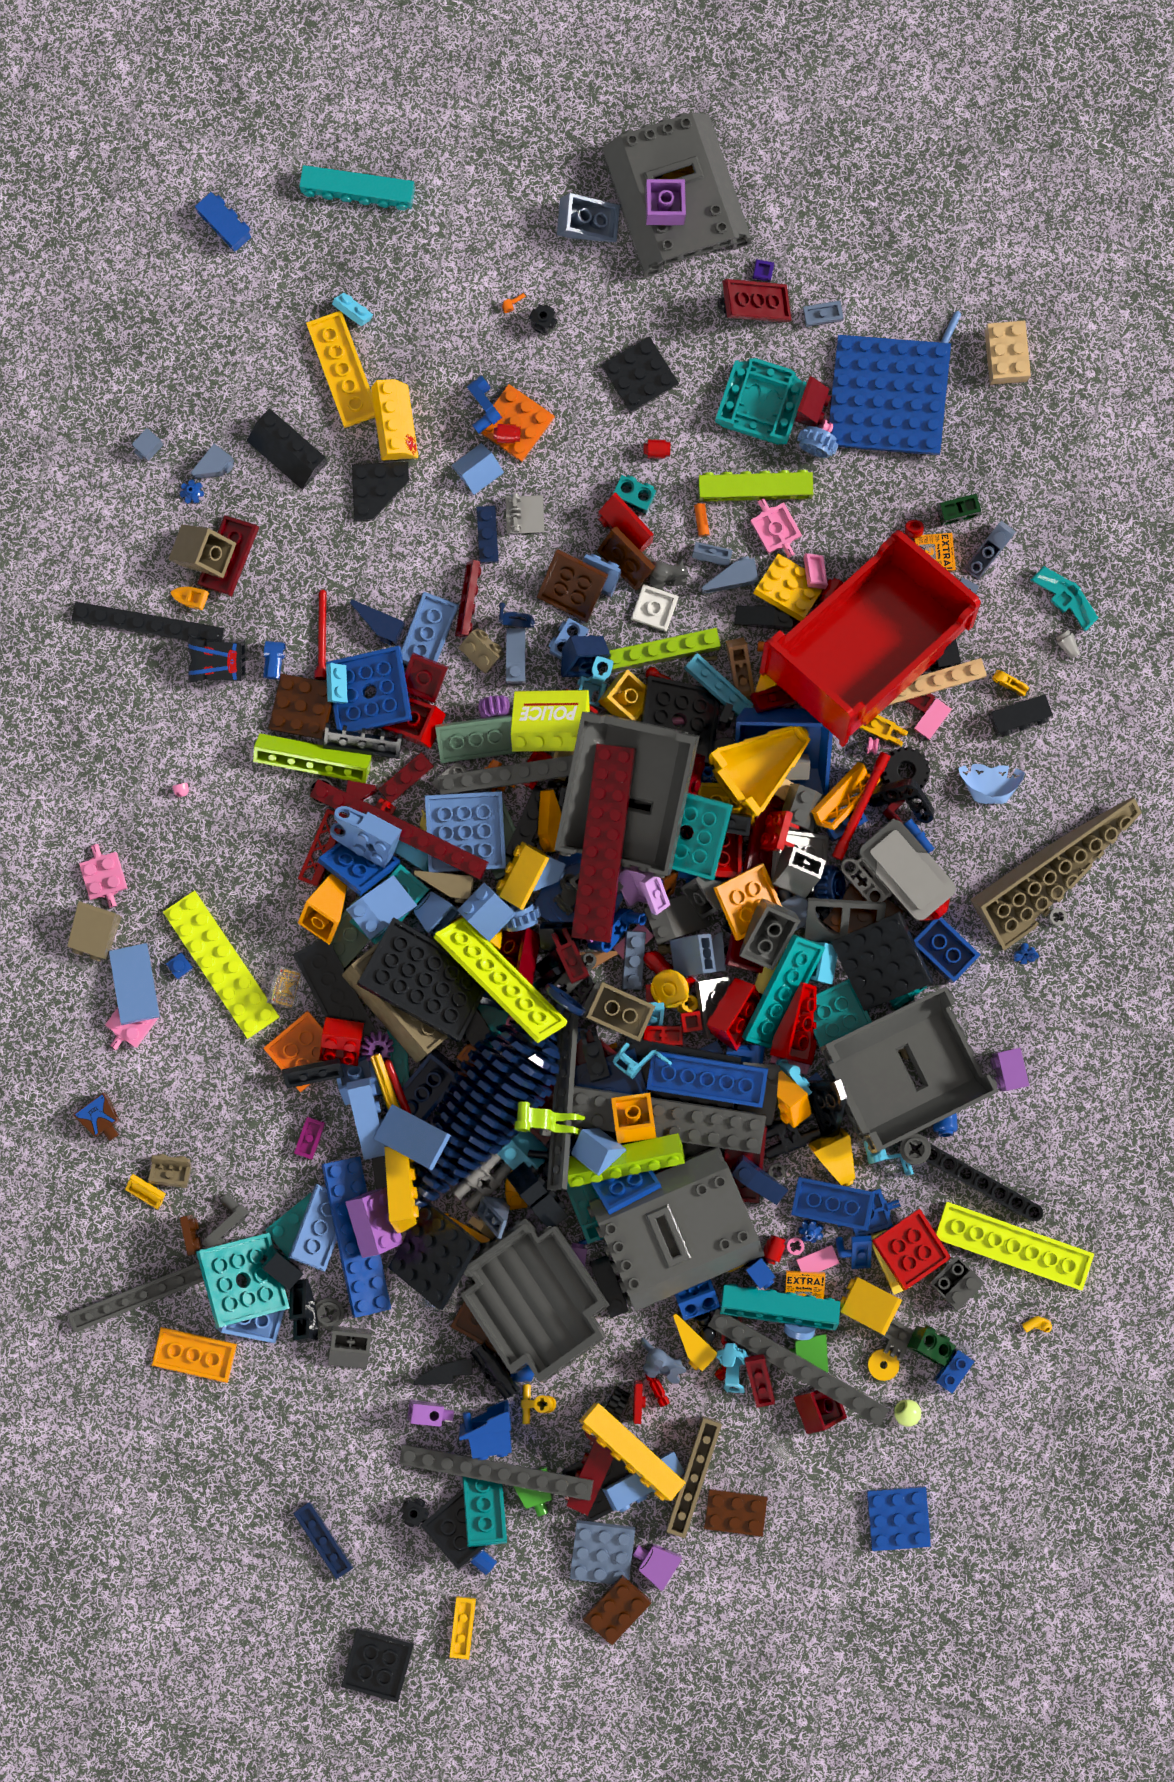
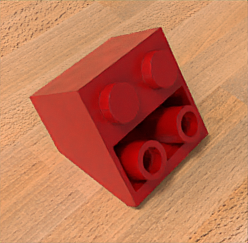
(341, 1040)

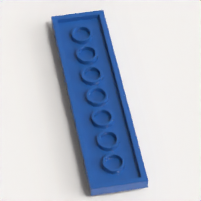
(365, 1275)

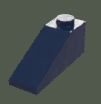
(382, 624)
(758, 1180)

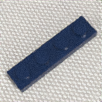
(323, 1540)

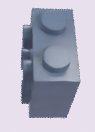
(693, 955)

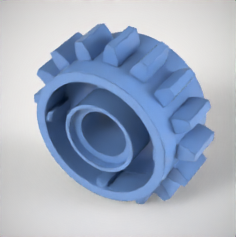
(817, 442)
(523, 918)

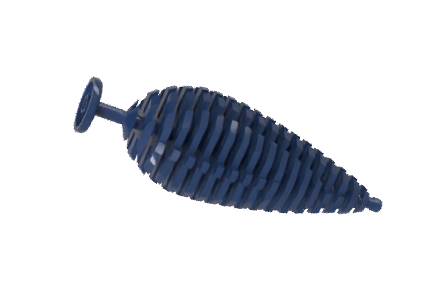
(488, 1096)

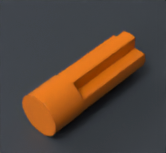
(701, 520)

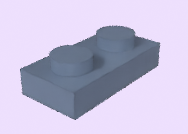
(823, 313)
(712, 553)

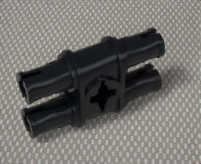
(786, 1145)
(494, 1371)

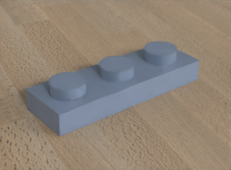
(633, 960)

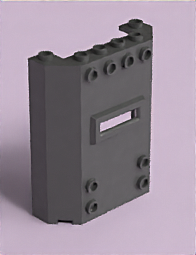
(711, 202)
(659, 777)
(878, 1088)
(704, 1221)

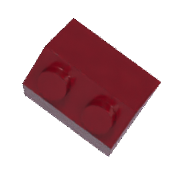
(812, 403)
(818, 1410)

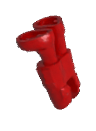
(657, 963)

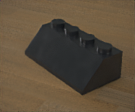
(286, 449)

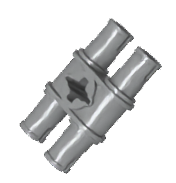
(492, 1181)

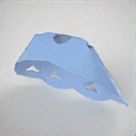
(990, 785)

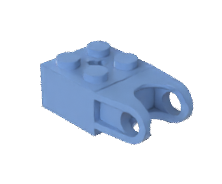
(366, 835)

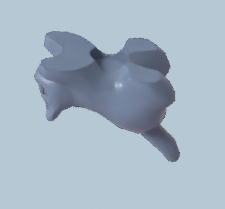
(659, 1362)

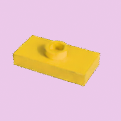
(145, 1191)

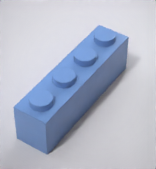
(366, 1116)
(630, 1489)

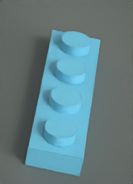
(717, 684)

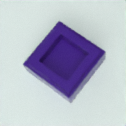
(763, 270)

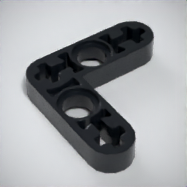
(908, 790)

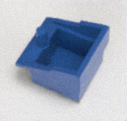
(488, 1432)

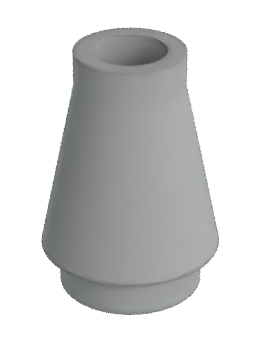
(1067, 643)

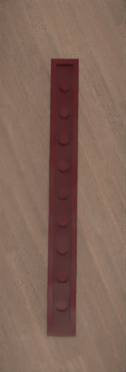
(410, 834)

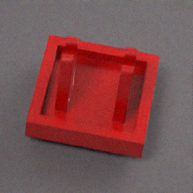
(777, 830)

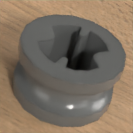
(783, 1171)

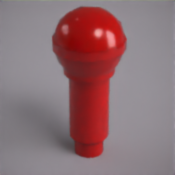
(652, 671)

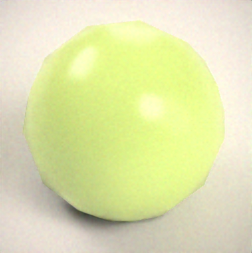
(908, 1414)

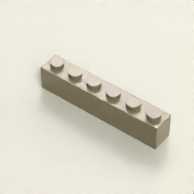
(694, 1476)

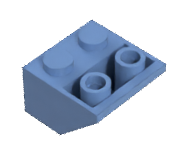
(609, 568)

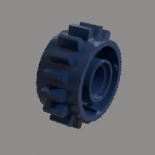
(831, 884)

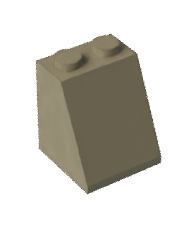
(202, 550)
(93, 931)

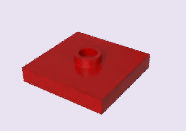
(638, 1401)

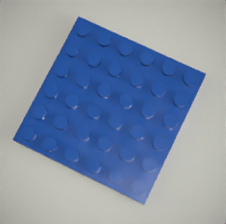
(889, 394)

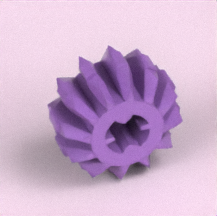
(494, 706)
(383, 1042)

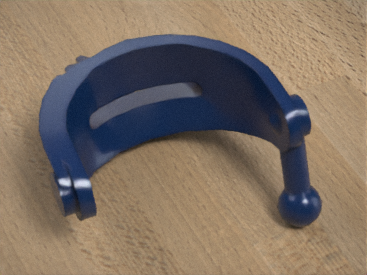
(516, 622)

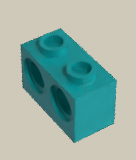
(631, 498)

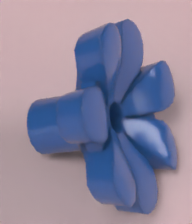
(191, 495)
(1026, 954)
(811, 1231)

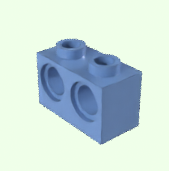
(563, 636)

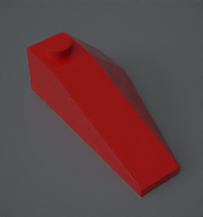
(795, 1034)

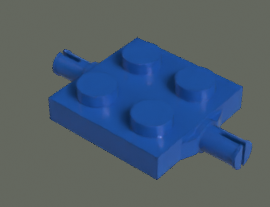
(880, 1214)

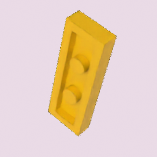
(462, 1627)

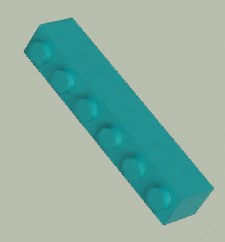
(357, 187)
(780, 1307)

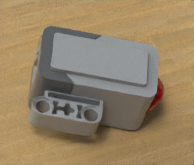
(903, 871)

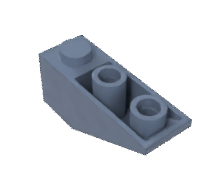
(989, 550)

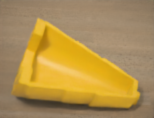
(758, 766)

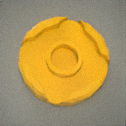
(669, 988)

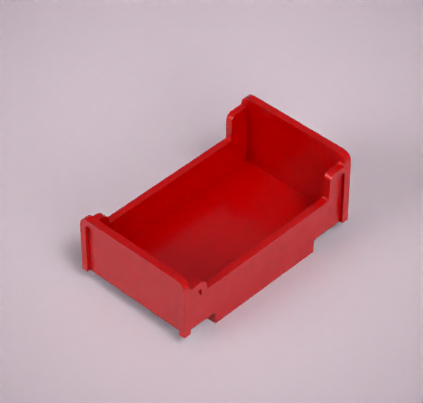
(871, 637)

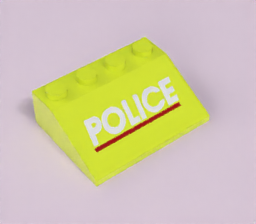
(547, 719)

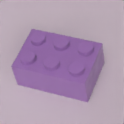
(371, 1223)

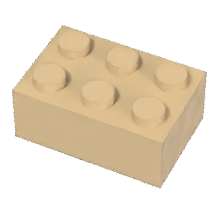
(1007, 352)

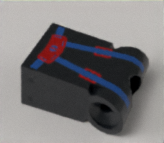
(216, 659)

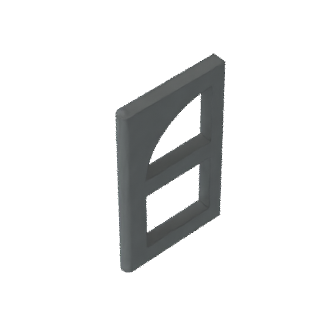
(817, 932)

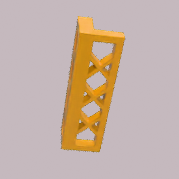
(841, 796)

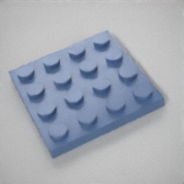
(470, 823)

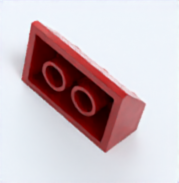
(617, 513)
(734, 1013)

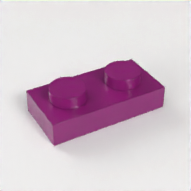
(309, 1138)

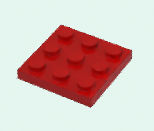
(911, 1249)

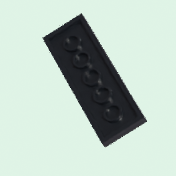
(332, 992)

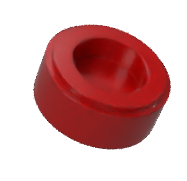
(914, 528)

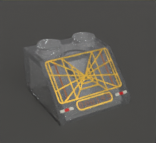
(286, 987)

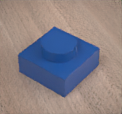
(179, 965)

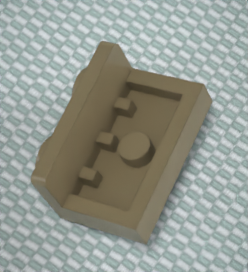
(481, 650)
(170, 1171)

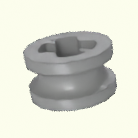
(1056, 911)

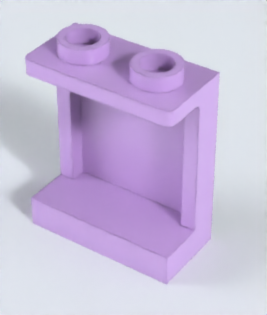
(644, 888)

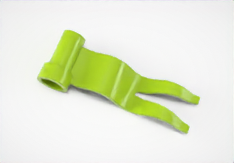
(544, 1119)

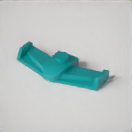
(1066, 596)

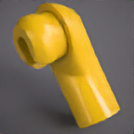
(1039, 1323)

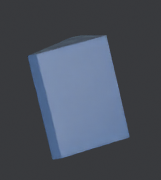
(478, 468)
(596, 1150)

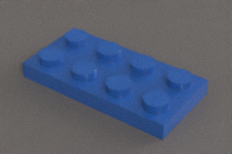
(833, 1203)

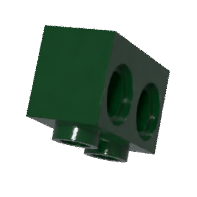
(959, 509)
(930, 1348)

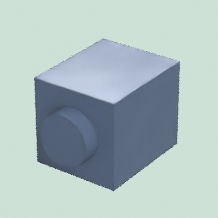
(147, 445)

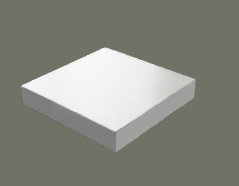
(654, 608)

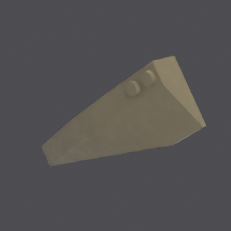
(1033, 886)

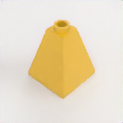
(836, 1156)

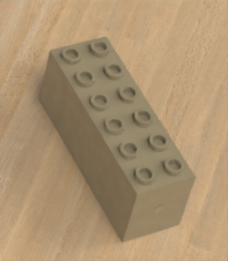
(411, 1033)

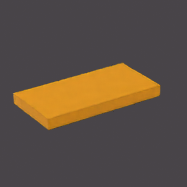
(194, 1354)

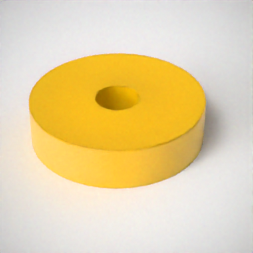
(883, 1373)

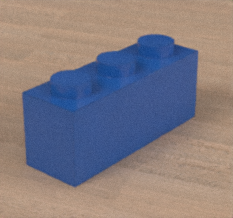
(223, 221)

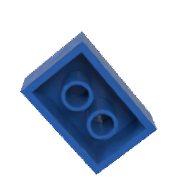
(945, 949)

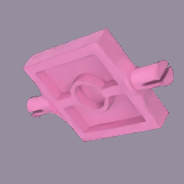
(776, 528)
(103, 876)
(131, 1033)

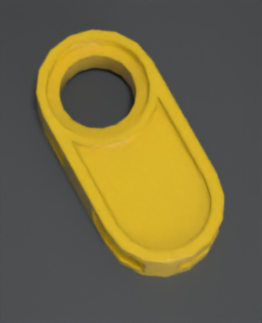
(1010, 683)

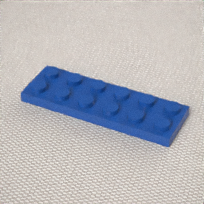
(708, 1079)

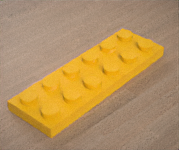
(342, 368)

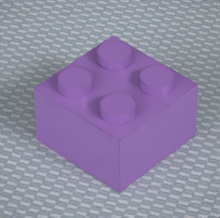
(665, 201)
(1009, 1069)

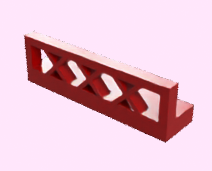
(320, 870)

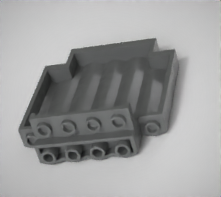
(534, 1299)

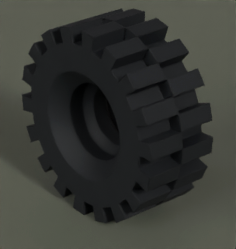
(910, 757)

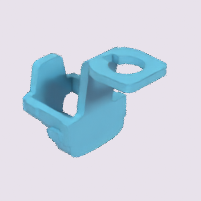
(596, 681)
(633, 1067)
(882, 1155)
(732, 1359)

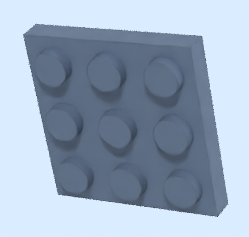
(601, 1552)

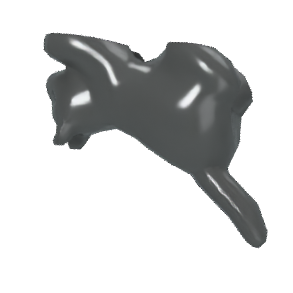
(667, 573)

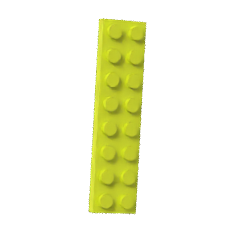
(221, 964)
(500, 979)
(1014, 1246)

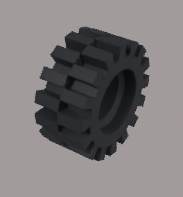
(617, 1402)

